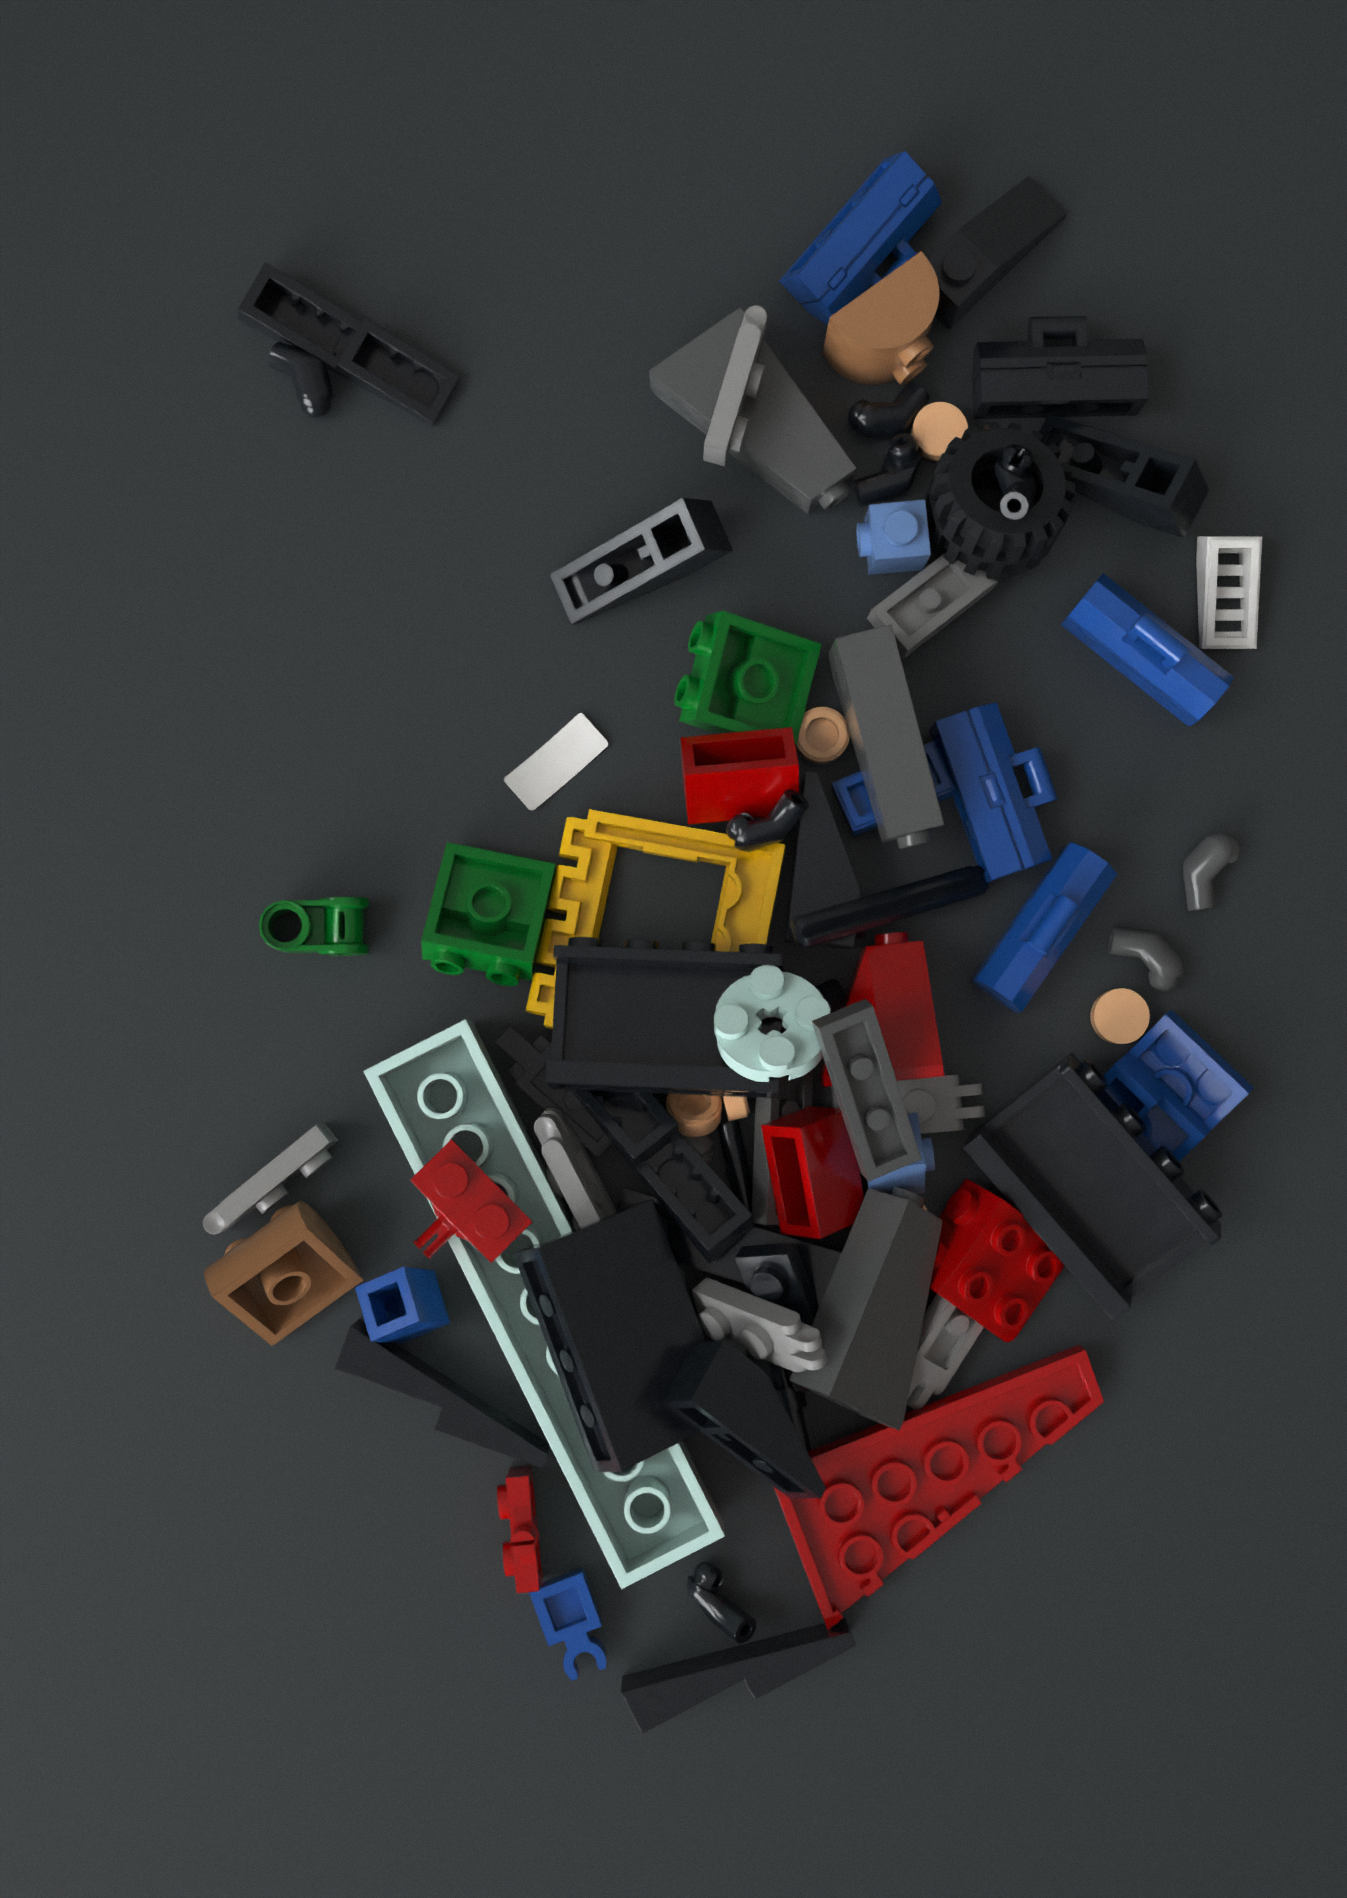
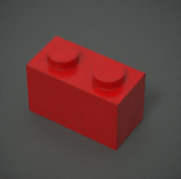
(737, 773)
(813, 1172)

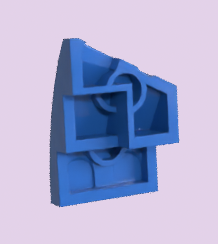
(1176, 1085)

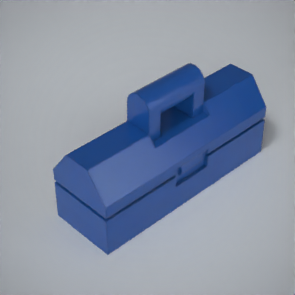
(861, 235)
(1147, 651)
(988, 799)
(1044, 926)

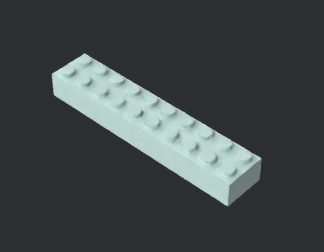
(454, 1092)

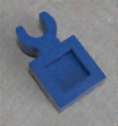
(567, 1615)

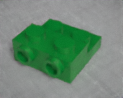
(746, 676)
(487, 914)

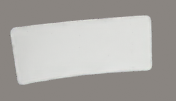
(556, 762)

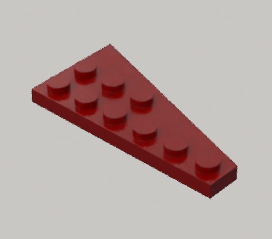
(908, 1487)

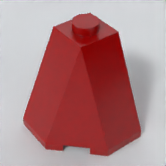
(898, 986)

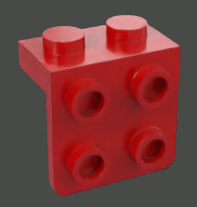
(991, 1261)

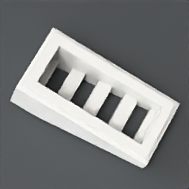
(1207, 591)

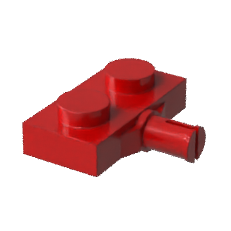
(466, 1205)
(522, 1552)

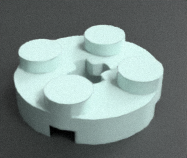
(764, 995)

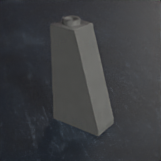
(784, 433)
(885, 735)
(876, 1308)

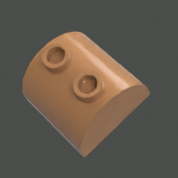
(886, 327)
(283, 1273)

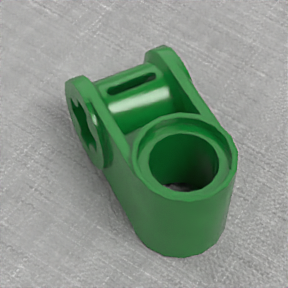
(320, 926)

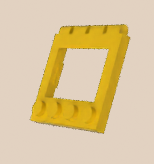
(582, 892)

